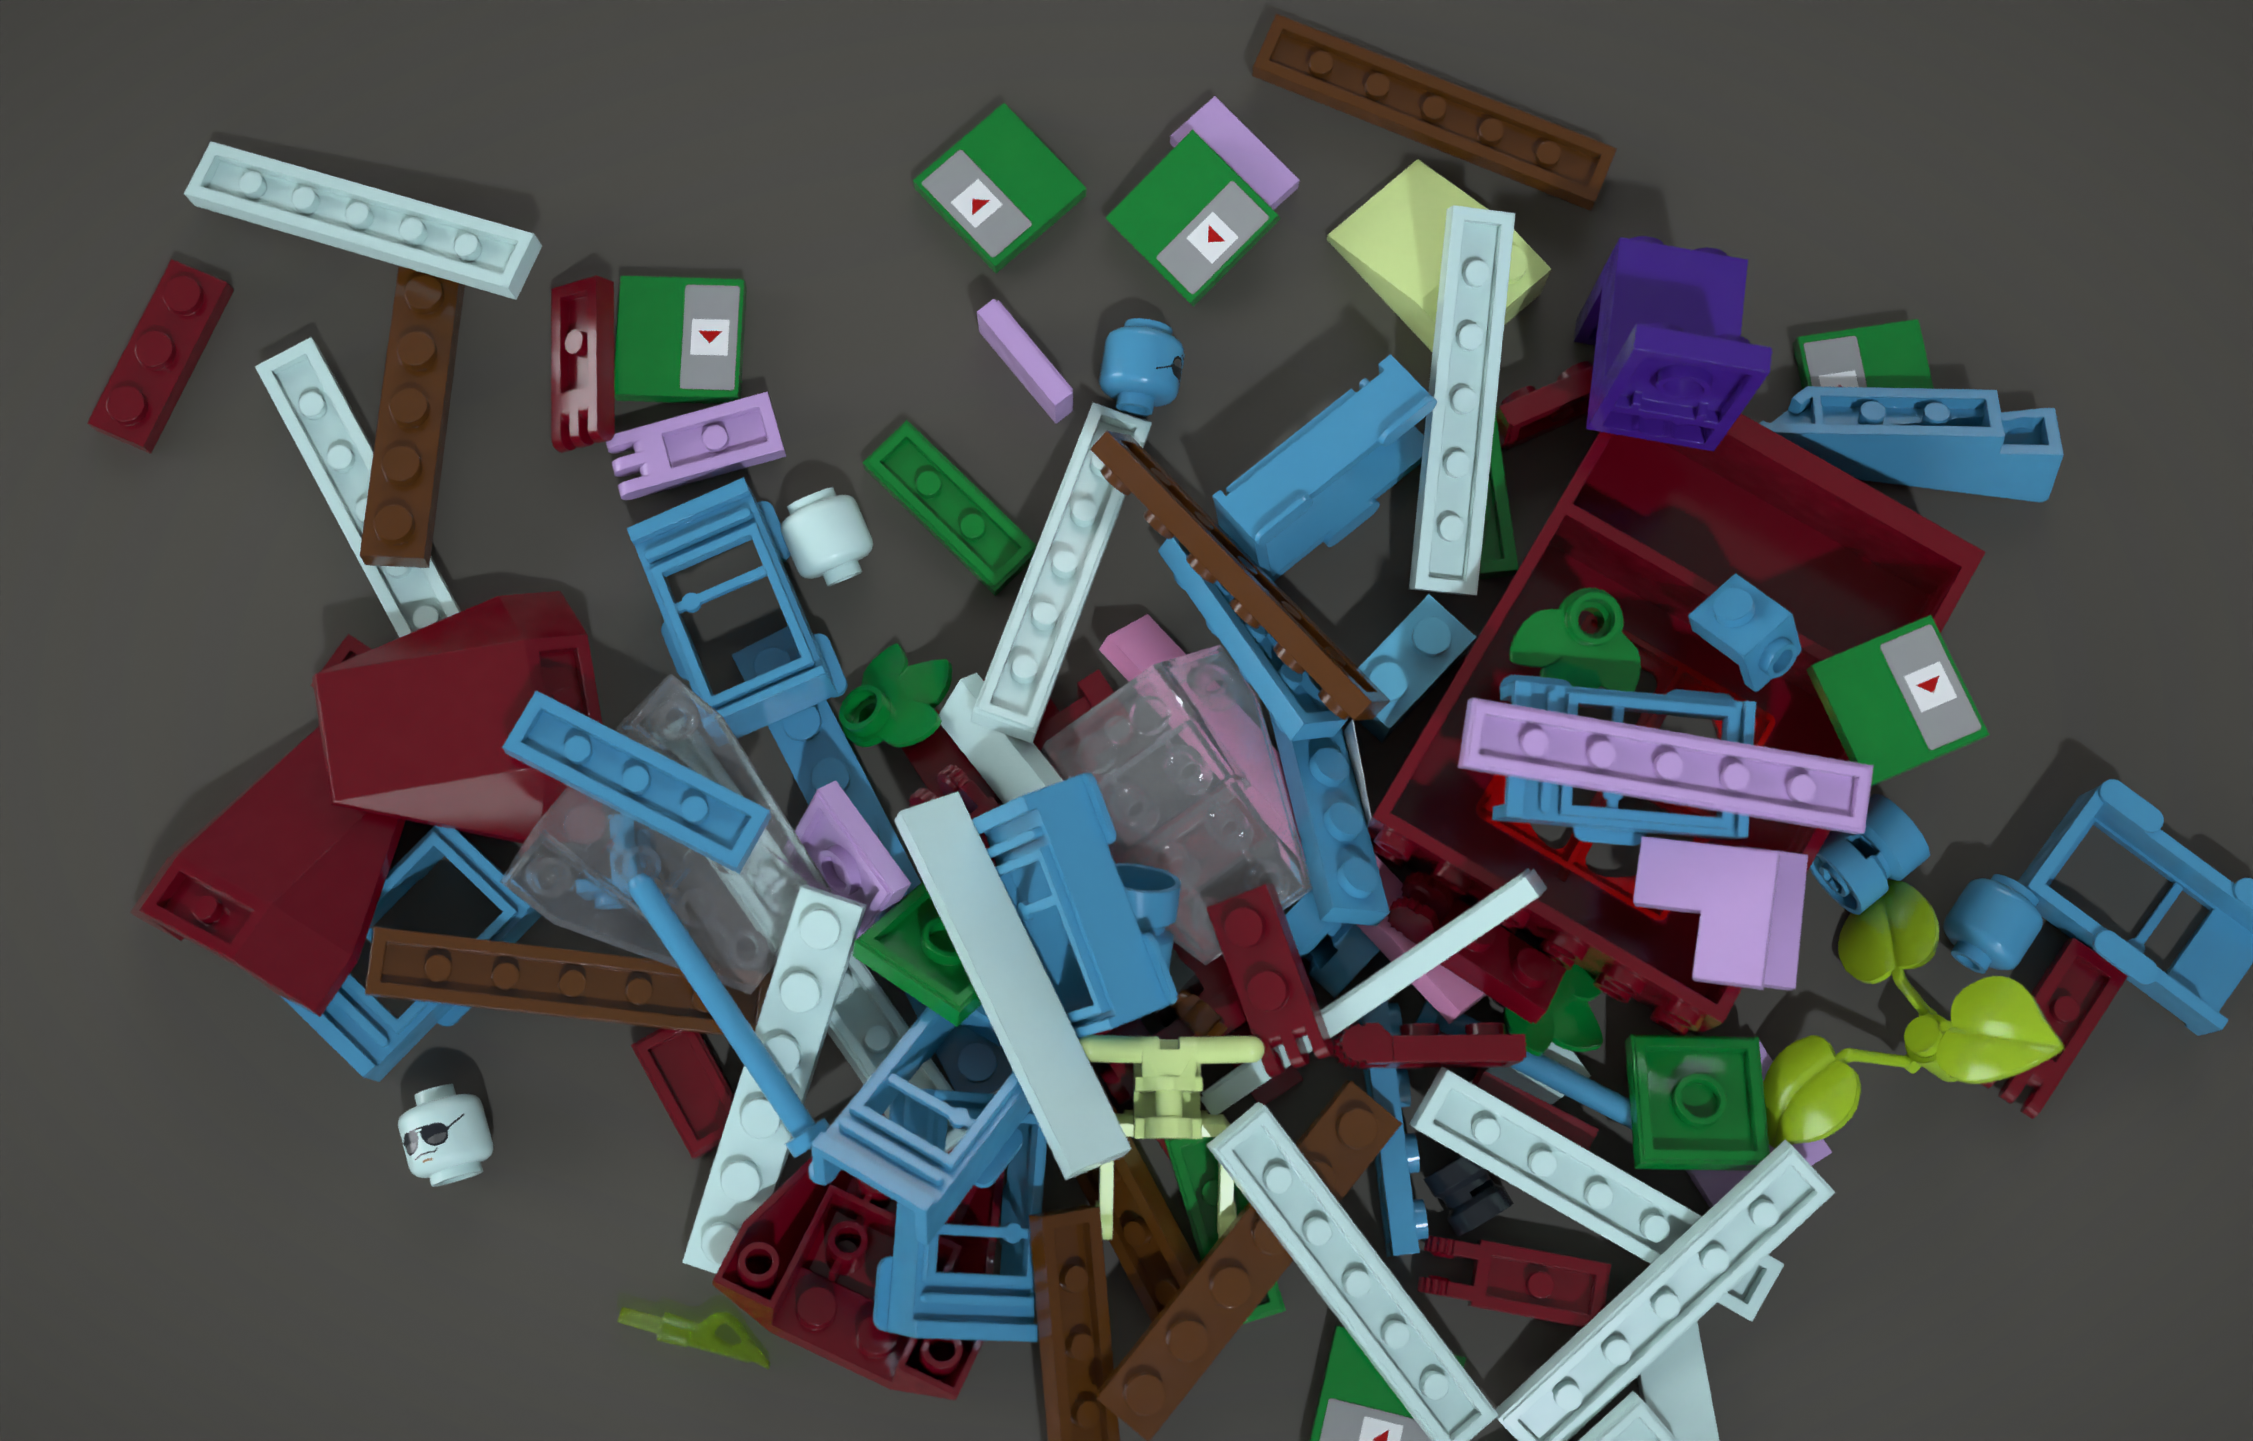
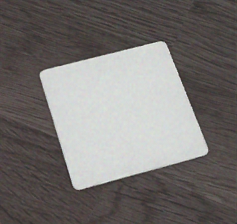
(1354, 755)

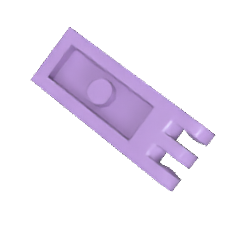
(697, 446)

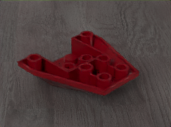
(426, 716)
(280, 881)
(811, 1269)

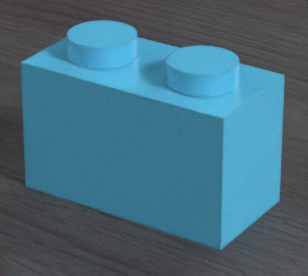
(1414, 662)

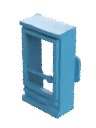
(1328, 472)
(703, 531)
(1552, 803)
(1074, 905)
(2218, 949)
(360, 1024)
(902, 1162)
(965, 1306)

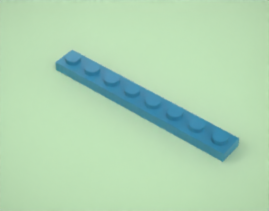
(821, 754)

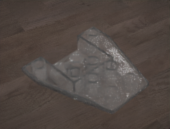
(1190, 787)
(585, 853)

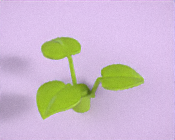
(1990, 1037)

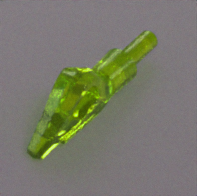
(702, 1336)

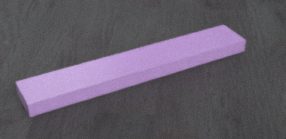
(1665, 766)

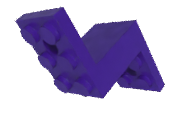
(1669, 344)

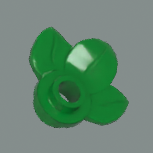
(1566, 652)
(896, 700)
(1567, 1020)

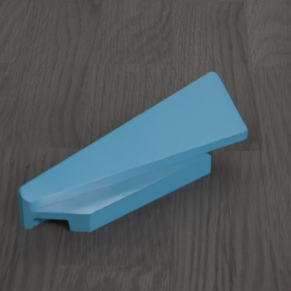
(1928, 438)

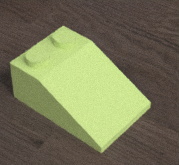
(1399, 248)

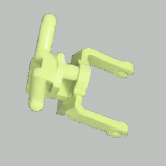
(1168, 1099)

